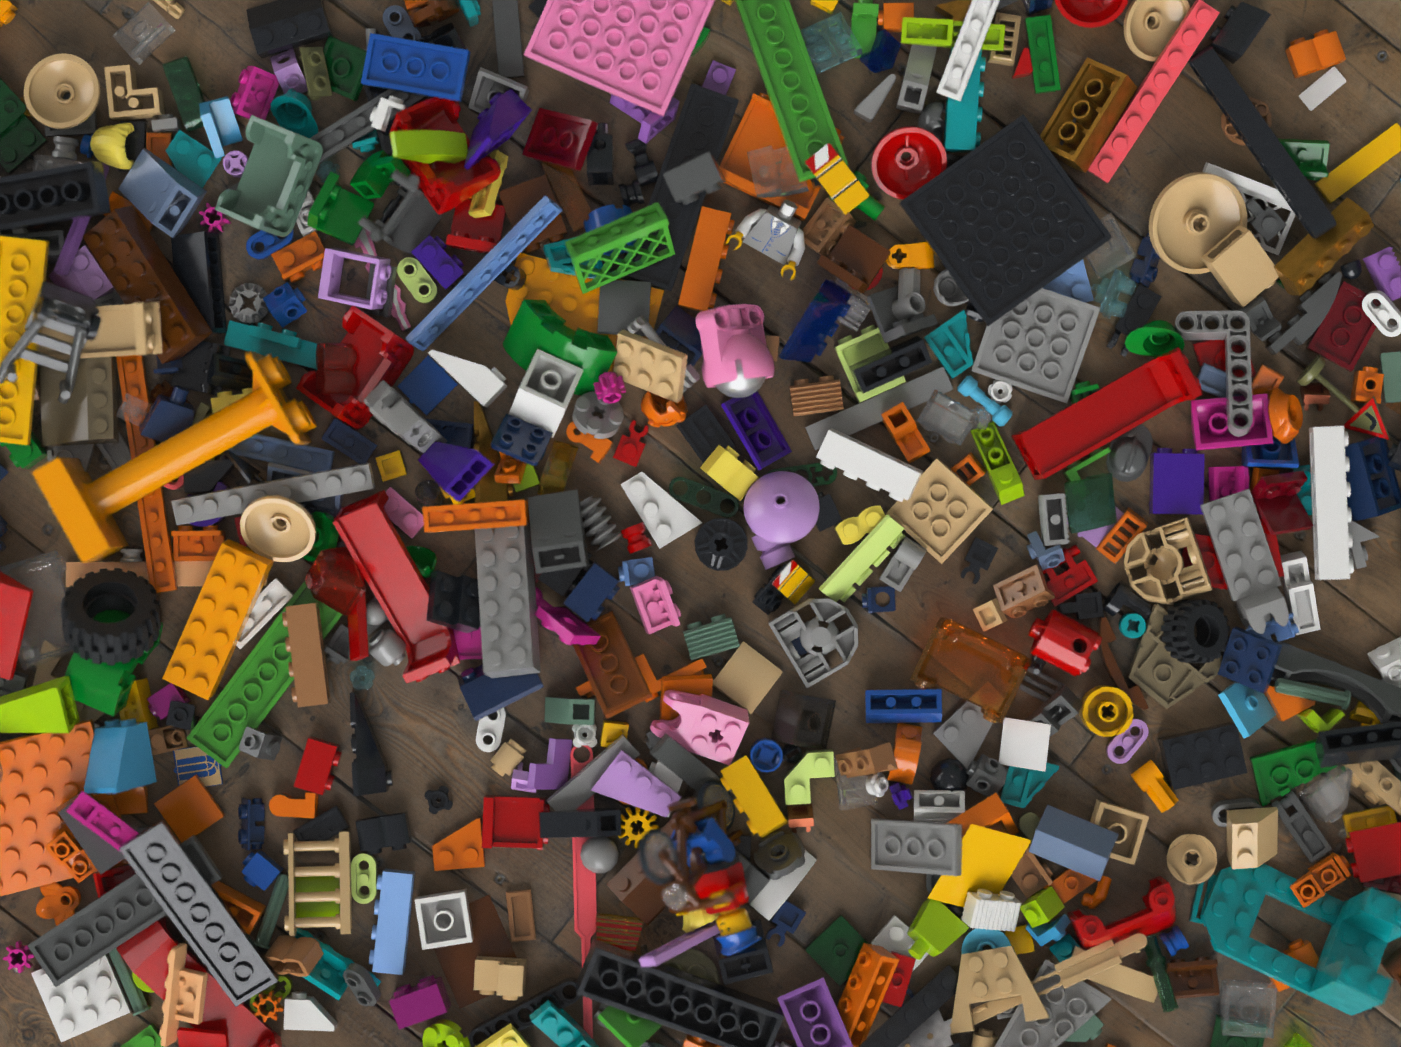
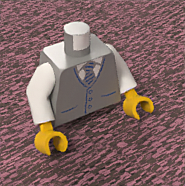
(774, 234)

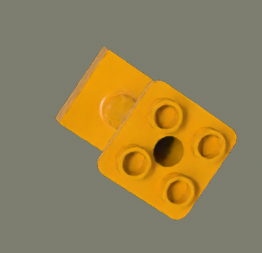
(88, 505)

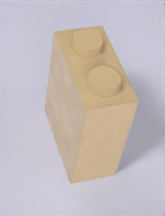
(1241, 266)

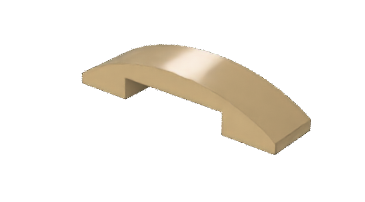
(1125, 980)

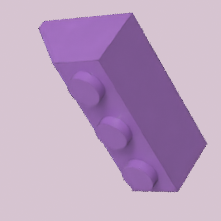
(814, 1017)

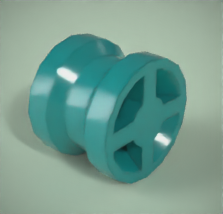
(1129, 622)

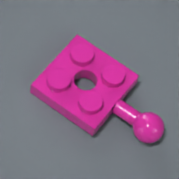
(564, 623)

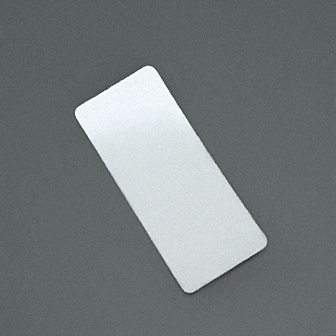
(1322, 88)

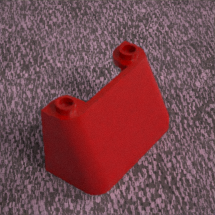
(443, 182)
(378, 358)
(1157, 916)

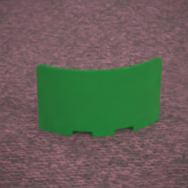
(543, 329)
(105, 685)

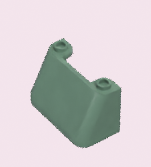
(273, 178)

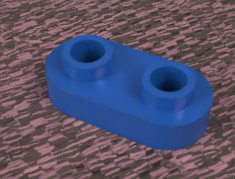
(270, 241)

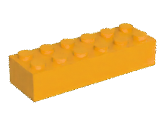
(218, 619)

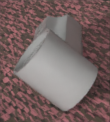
(909, 298)

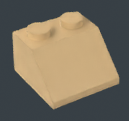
(1251, 836)

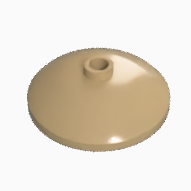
(1150, 39)
(49, 83)
(276, 538)

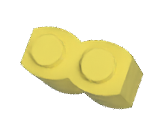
(729, 471)
(855, 528)

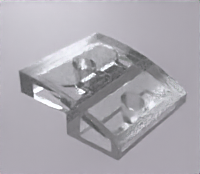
(774, 173)

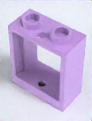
(332, 273)

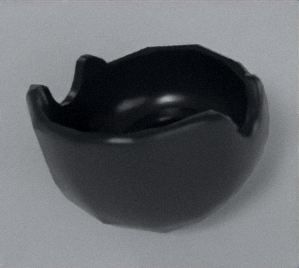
(949, 775)

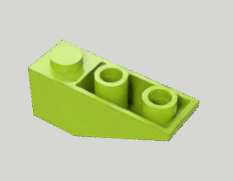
(998, 464)

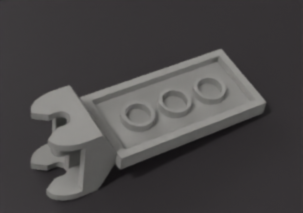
(1245, 560)

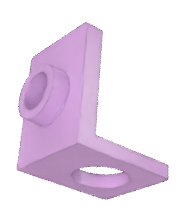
(289, 73)

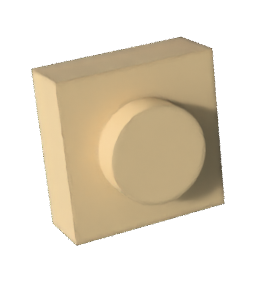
(989, 615)

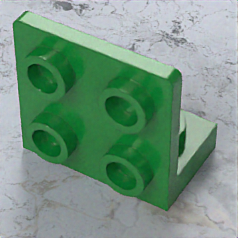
(338, 211)

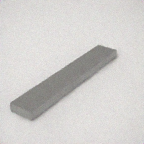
(869, 412)

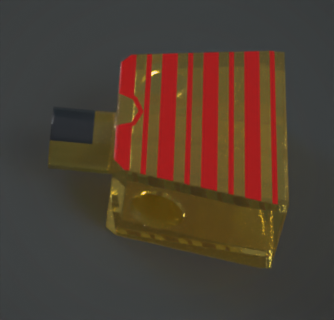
(619, 930)

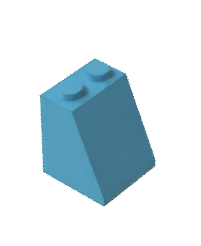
(120, 757)

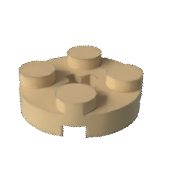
(1189, 873)

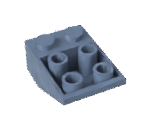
(161, 193)

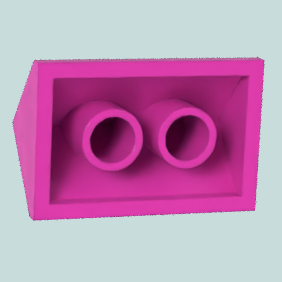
(1211, 428)

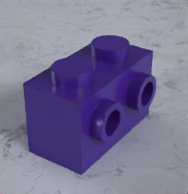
(438, 262)

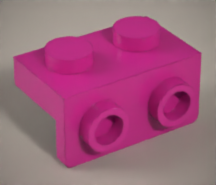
(1227, 481)

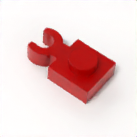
(629, 448)

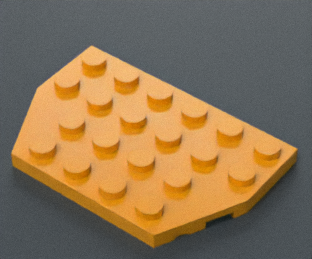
(565, 297)

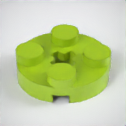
(444, 1030)

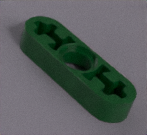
(818, 467)

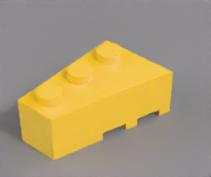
(753, 797)

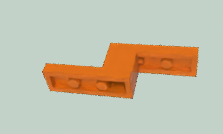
(653, 684)

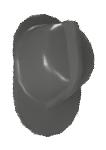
(1130, 454)

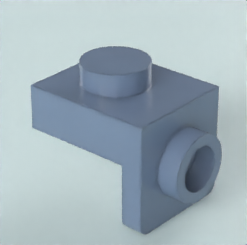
(1046, 558)

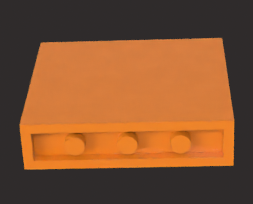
(758, 130)

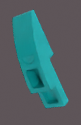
(561, 1027)

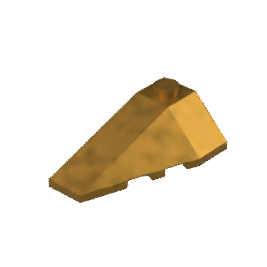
(486, 488)

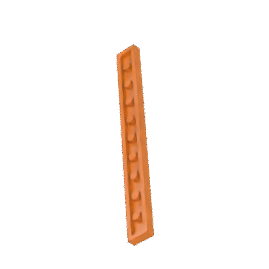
(152, 506)

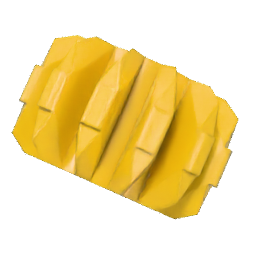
(629, 827)

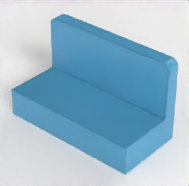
(220, 124)

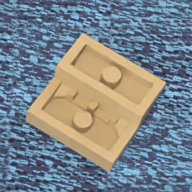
(747, 677)

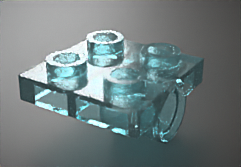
(830, 43)

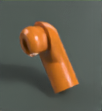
(1099, 895)

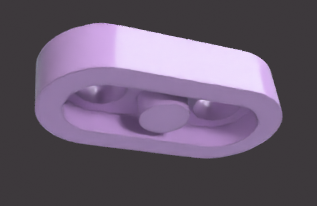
(1128, 742)

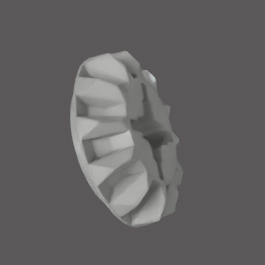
(236, 303)

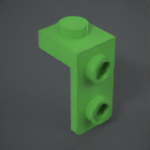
(864, 23)
(1071, 472)

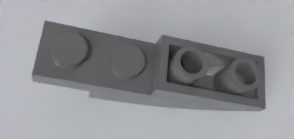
(1314, 309)

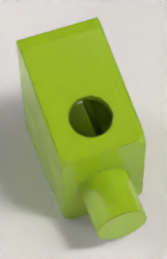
(934, 929)

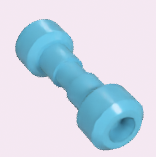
(999, 413)

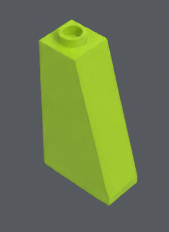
(40, 709)

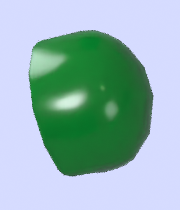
(424, 559)

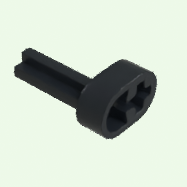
(1123, 594)

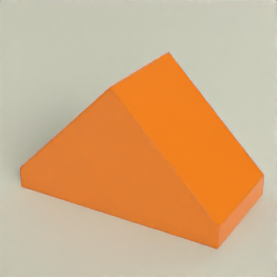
(1286, 705)

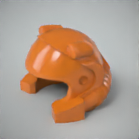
(663, 411)

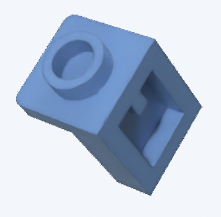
(636, 570)

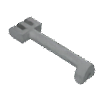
(640, 322)

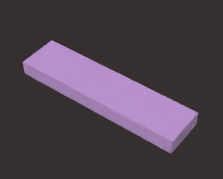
(679, 945)

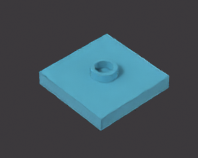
(1247, 708)

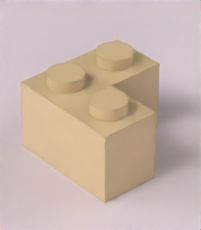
(127, 101)
(500, 975)

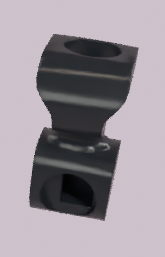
(645, 168)

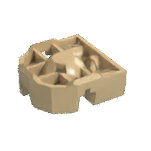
(1190, 580)

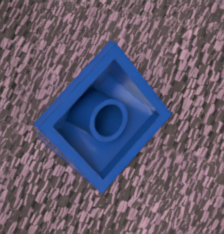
(1271, 455)

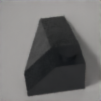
(370, 767)

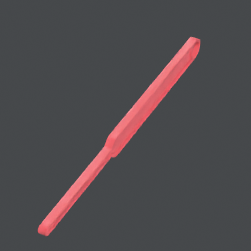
(584, 894)

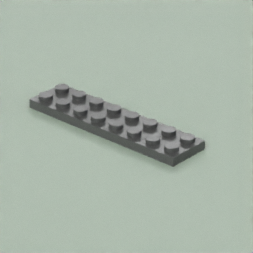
(107, 922)

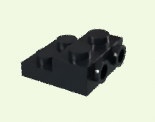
(454, 602)

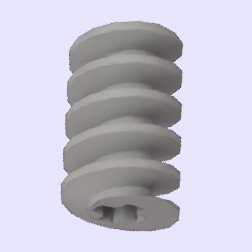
(597, 523)

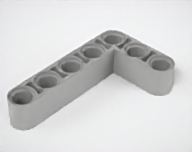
(1232, 360)

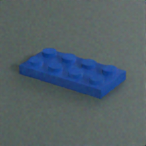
(415, 67)

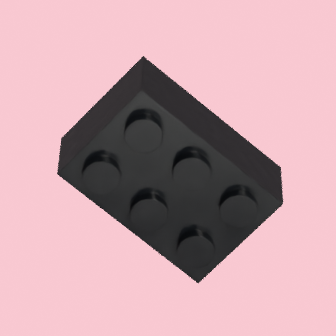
(1202, 755)

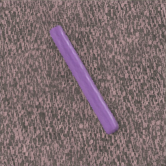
(73, 241)

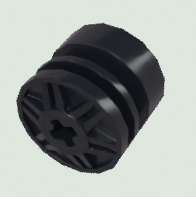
(735, 540)

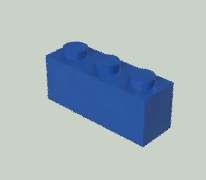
(903, 706)

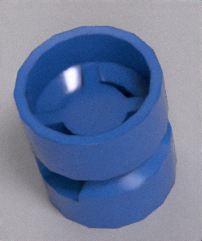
(766, 754)

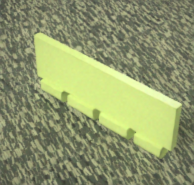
(857, 565)

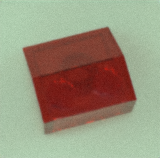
(335, 580)

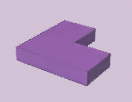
(555, 771)

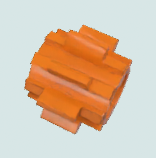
(263, 999)

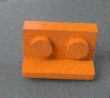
(300, 257)

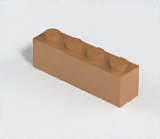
(307, 654)

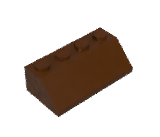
(637, 890)

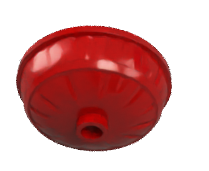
(1091, 12)
(904, 176)

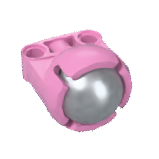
(734, 349)

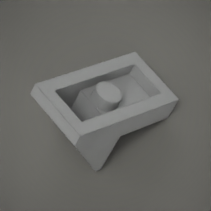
(1358, 552)

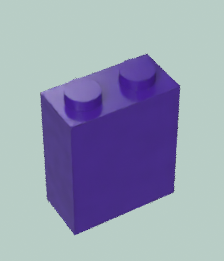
(1176, 482)

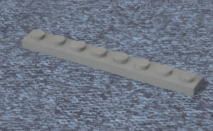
(296, 488)

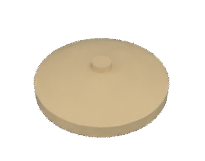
(1193, 218)

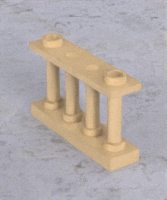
(341, 895)

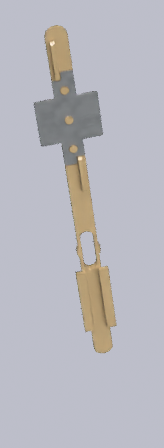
(937, 1033)

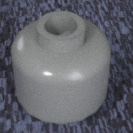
(387, 647)

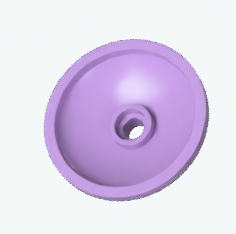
(784, 521)

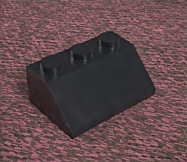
(287, 25)

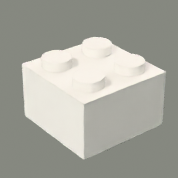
(444, 919)

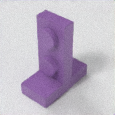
(650, 122)

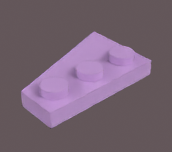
(635, 785)

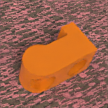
(599, 446)
(301, 807)

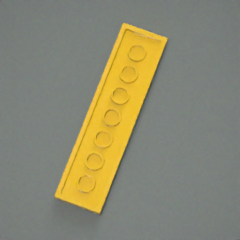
(21, 277)

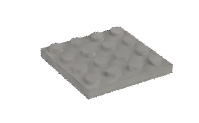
(1038, 344)

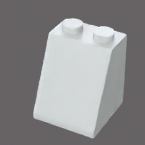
(546, 391)

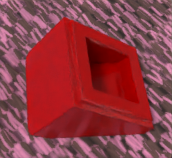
(1024, 65)

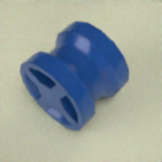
(1174, 940)

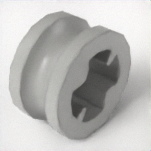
(131, 555)

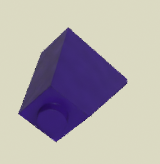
(455, 467)

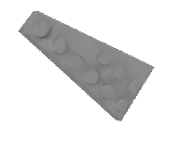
(1066, 1009)

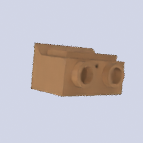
(867, 761)

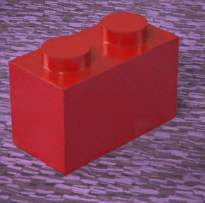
(317, 766)

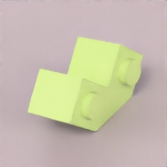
(811, 765)

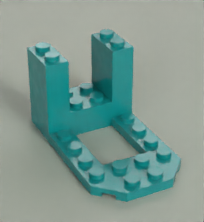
(1352, 952)

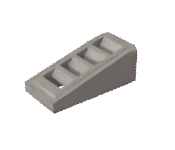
(871, 104)

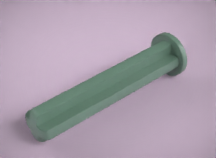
(1313, 692)
(272, 912)
(133, 993)

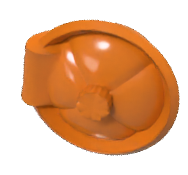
(1284, 415)

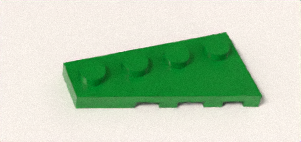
(1285, 769)

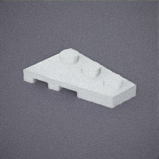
(658, 510)

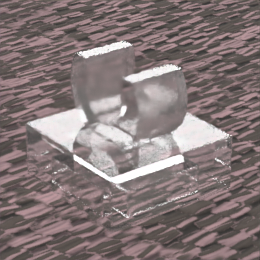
(133, 409)

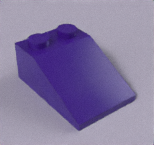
(496, 126)

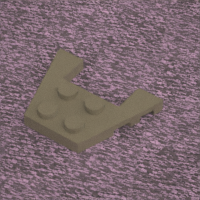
(1161, 674)

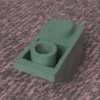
(570, 710)

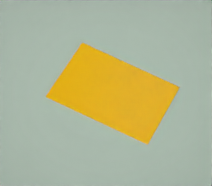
(986, 864)

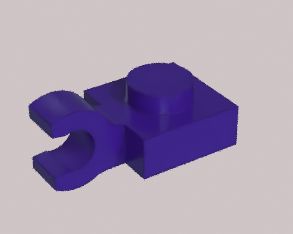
(900, 795)

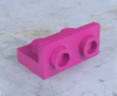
(254, 93)

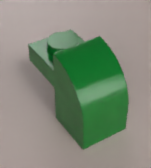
(375, 174)

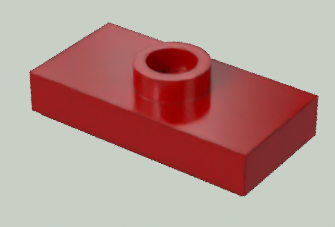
(900, 980)

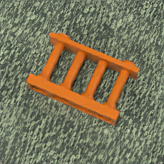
(476, 516)

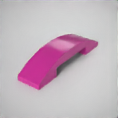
(101, 820)

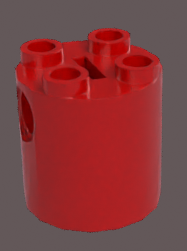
(1055, 642)

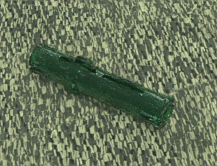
(1158, 968)

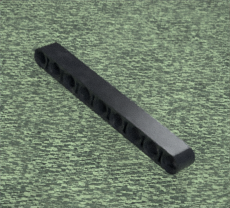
(1262, 142)

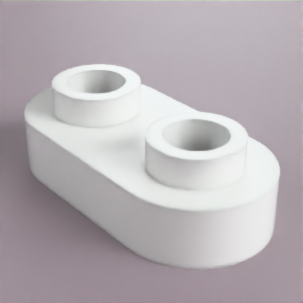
(1381, 314)
(493, 728)

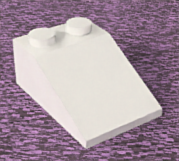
(477, 379)

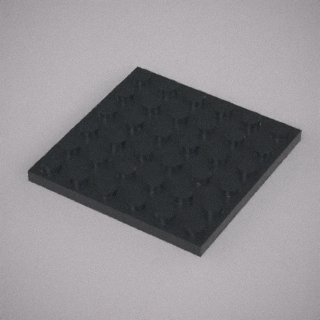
(1005, 220)

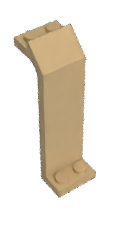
(122, 332)

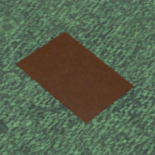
(488, 941)

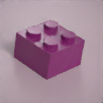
(420, 1001)

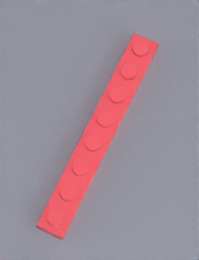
(1153, 89)

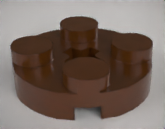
(435, 10)

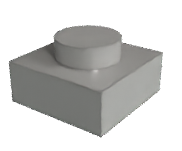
(166, 124)

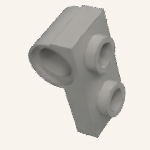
(902, 564)

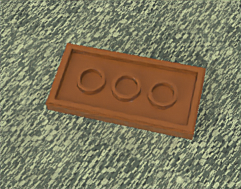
(612, 668)

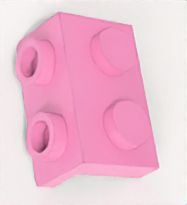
(655, 604)

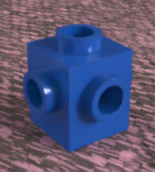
(285, 304)

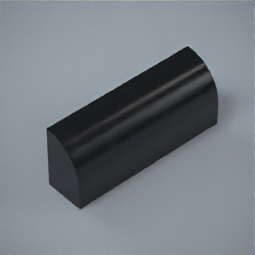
(200, 272)

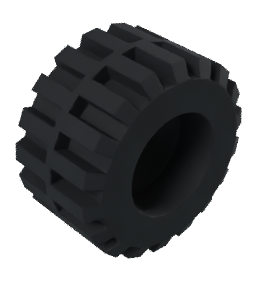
(1211, 631)

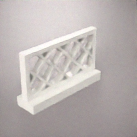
(1258, 191)

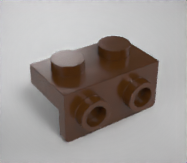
(1193, 977)

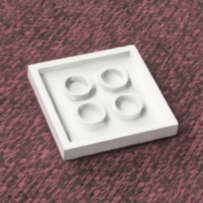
(83, 1000)

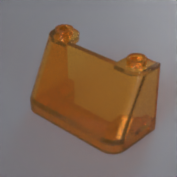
(971, 668)

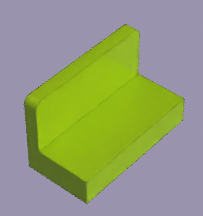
(1319, 724)

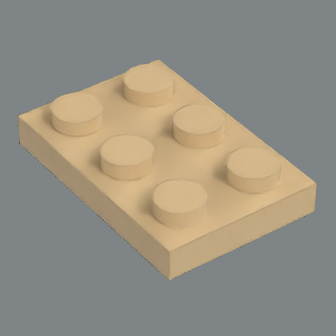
(650, 366)

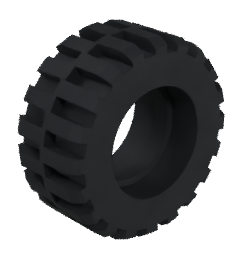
(116, 640)

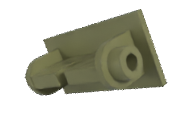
(315, 72)

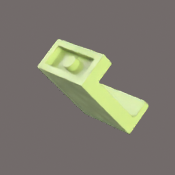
(860, 348)

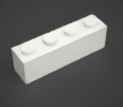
(869, 464)

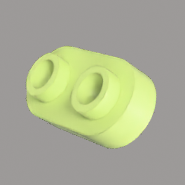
(417, 280)
(363, 877)

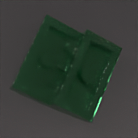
(1090, 503)

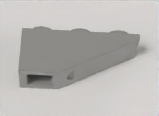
(916, 78)

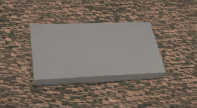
(916, 847)

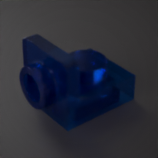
(882, 53)

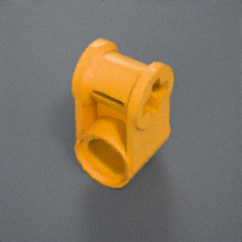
(915, 255)

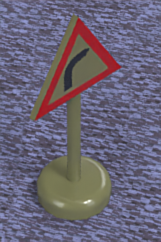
(1365, 420)

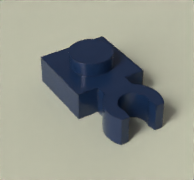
(787, 919)

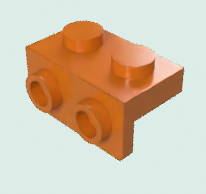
(196, 545)

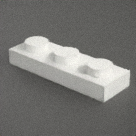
(265, 608)

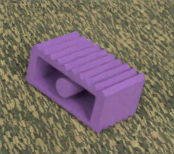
(1385, 272)

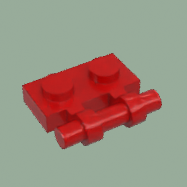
(1072, 580)

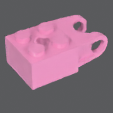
(704, 725)

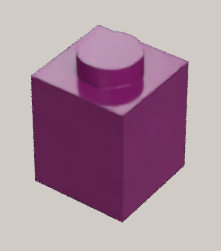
(161, 700)

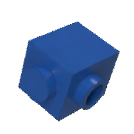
(260, 870)

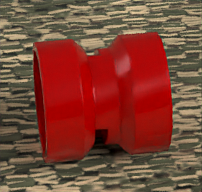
(636, 538)

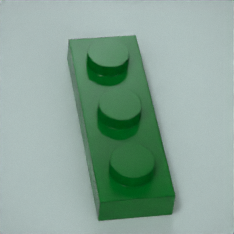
(1042, 54)

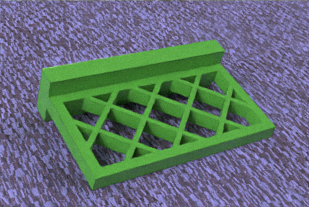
(615, 236)

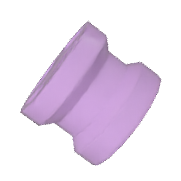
(233, 160)

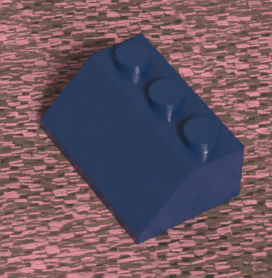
(1371, 479)
(489, 695)

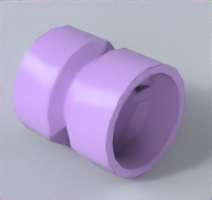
(772, 553)

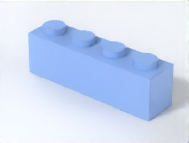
(393, 921)

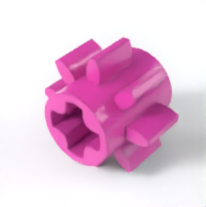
(207, 221)
(609, 387)
(11, 957)

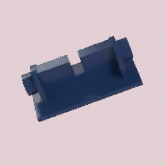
(1147, 269)
(250, 833)

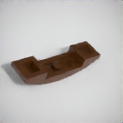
(1133, 691)

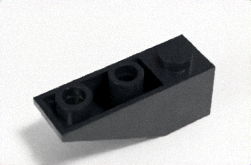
(580, 823)

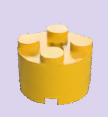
(1120, 707)

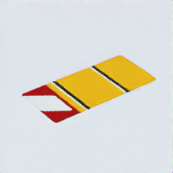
(837, 178)
(793, 582)

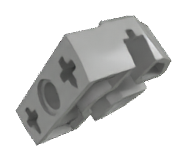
(401, 417)
(811, 634)

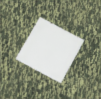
(1024, 744)

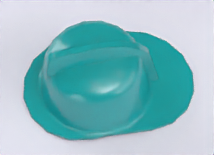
(294, 113)

